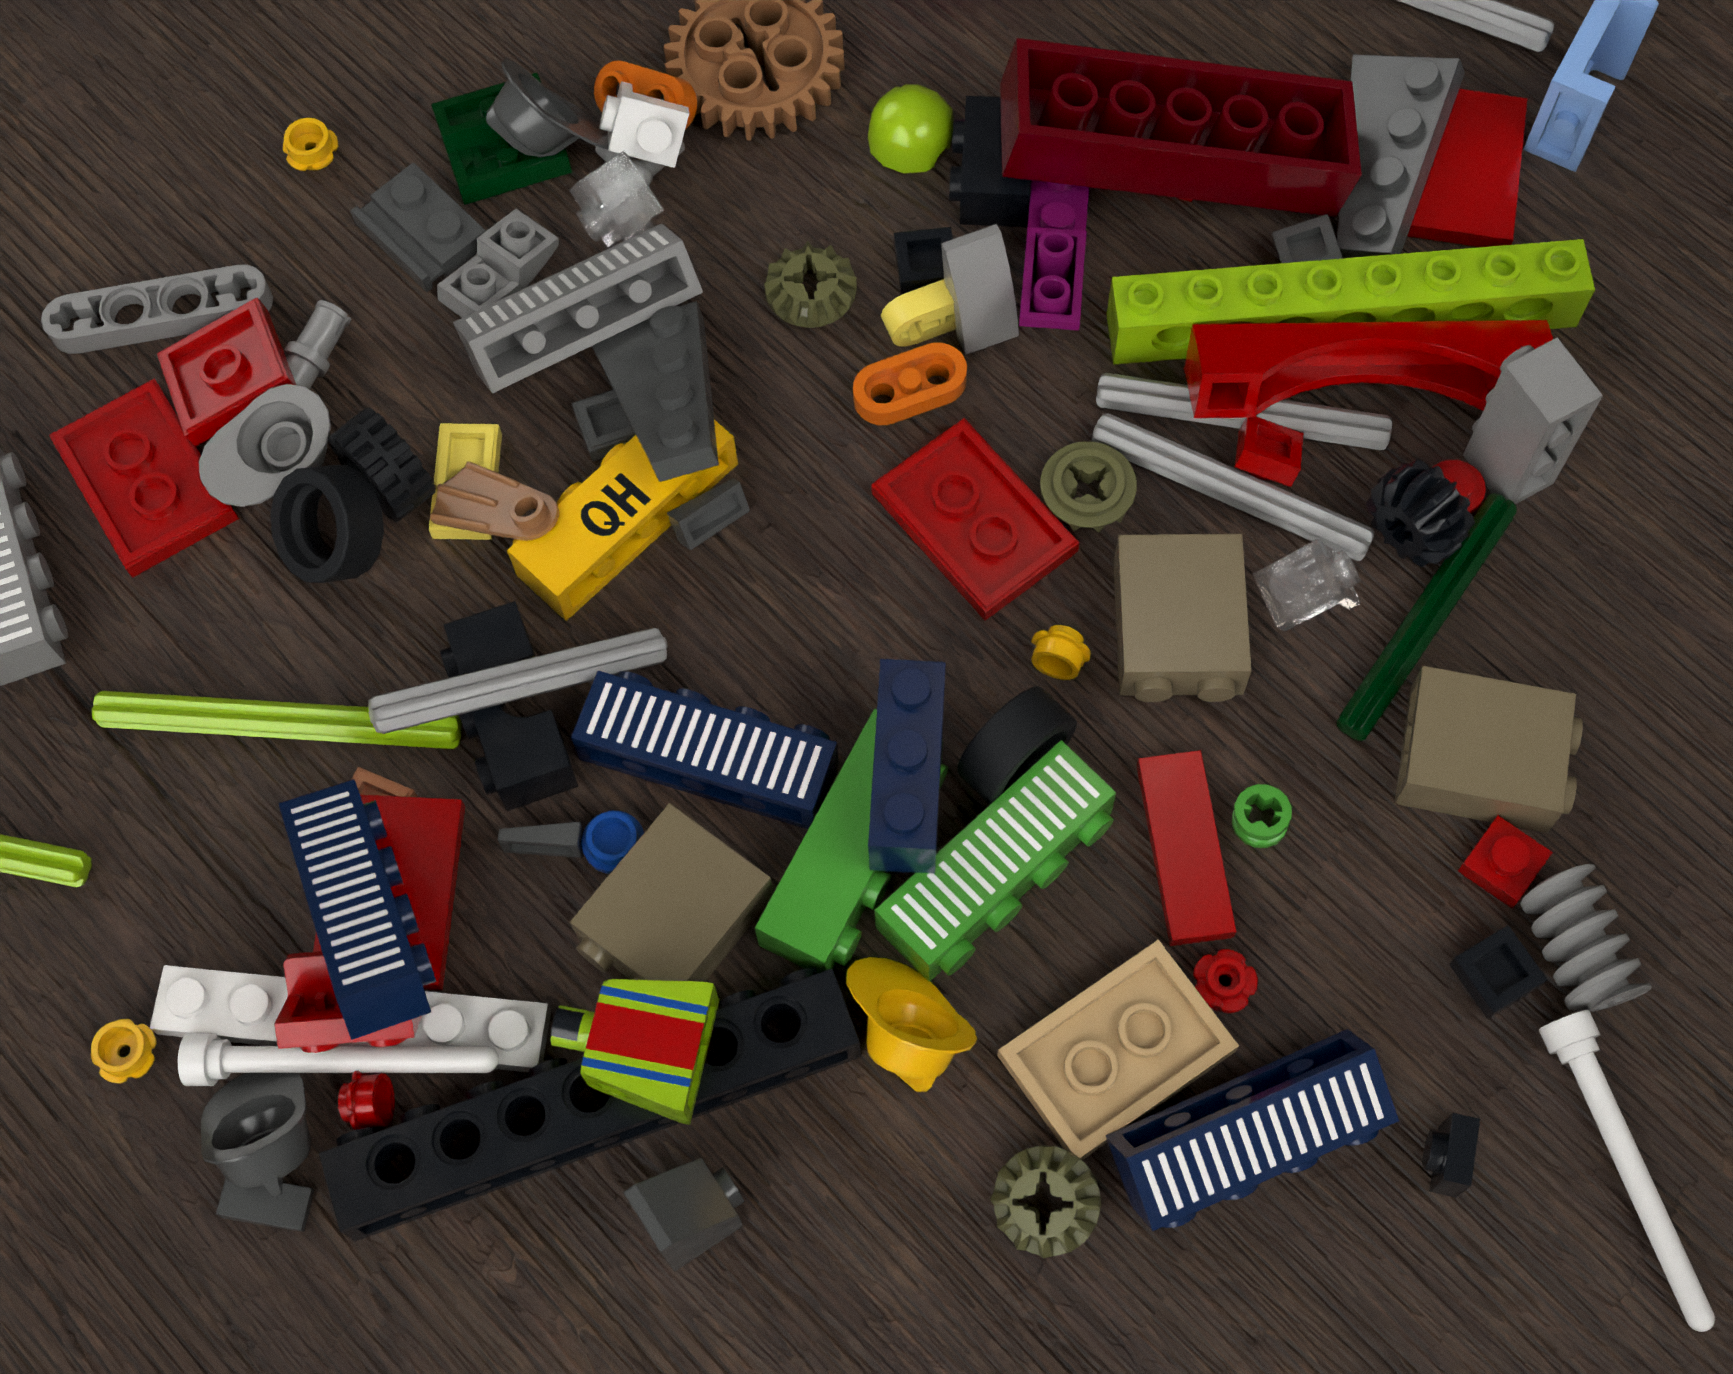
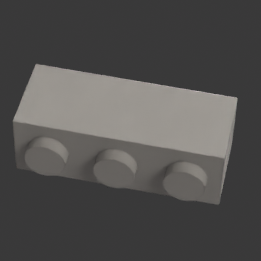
(1531, 420)

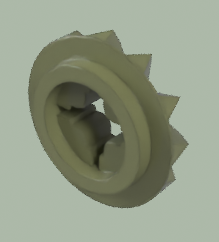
(834, 290)
(1088, 462)
(1068, 1179)

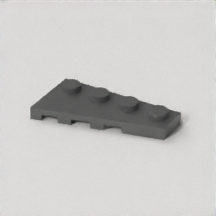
(1400, 124)
(665, 388)

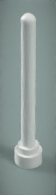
(1575, 1044)
(207, 1058)

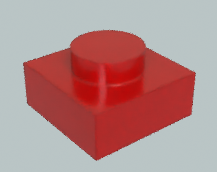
(1269, 450)
(1505, 861)

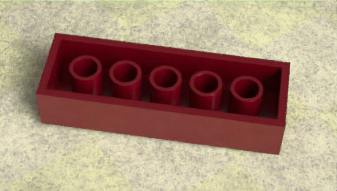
(1178, 128)

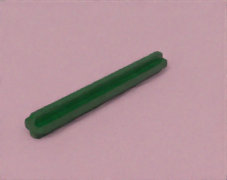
(1425, 619)

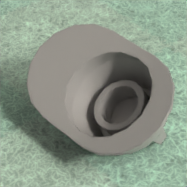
(264, 444)

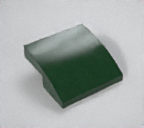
(481, 157)

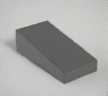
(708, 513)
(548, 839)
(259, 1207)

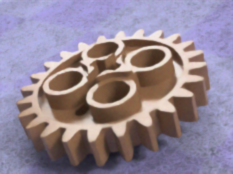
(786, 36)

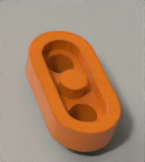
(644, 82)
(907, 383)

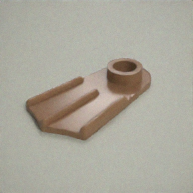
(493, 505)

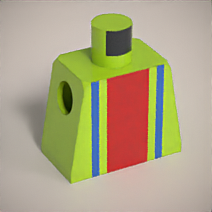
(643, 1042)

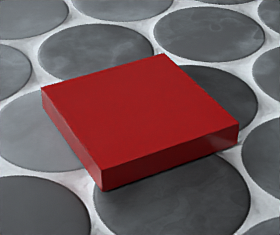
(223, 369)

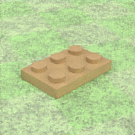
(1117, 1050)

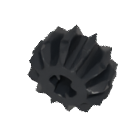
(1420, 512)

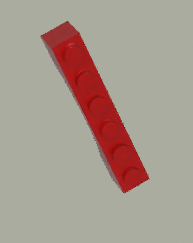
(1255, 365)

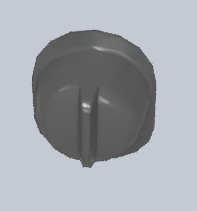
(537, 118)
(257, 1129)

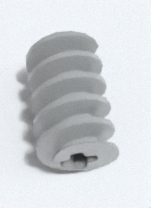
(1582, 941)

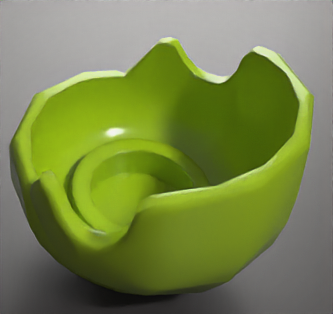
(910, 128)

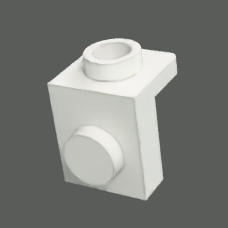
(644, 126)

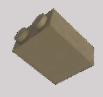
(1181, 616)
(1488, 749)
(671, 904)

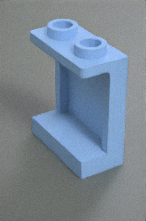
(1574, 98)

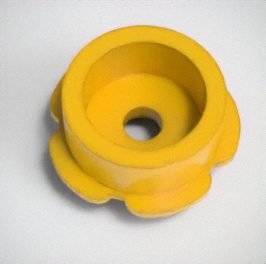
(306, 134)
(1059, 652)
(111, 1039)

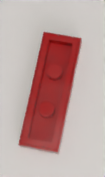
(1186, 848)

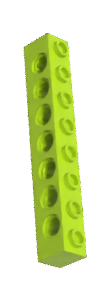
(1547, 281)

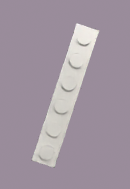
(247, 1005)

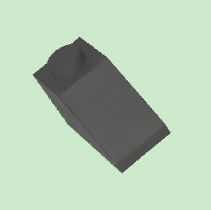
(687, 1210)

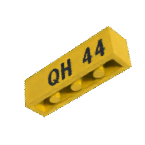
(609, 523)

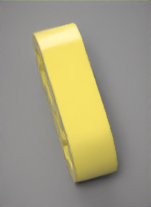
(920, 315)

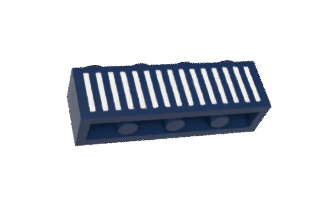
(706, 748)
(354, 909)
(1252, 1129)

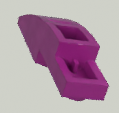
(1054, 256)

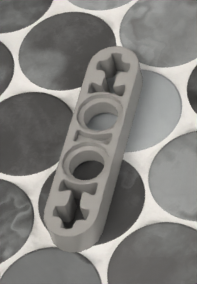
(157, 316)

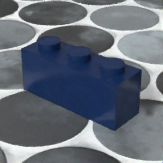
(907, 766)

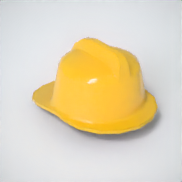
(908, 1021)

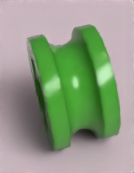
(1258, 833)

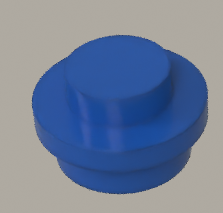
(609, 839)

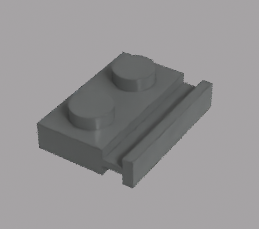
(419, 226)

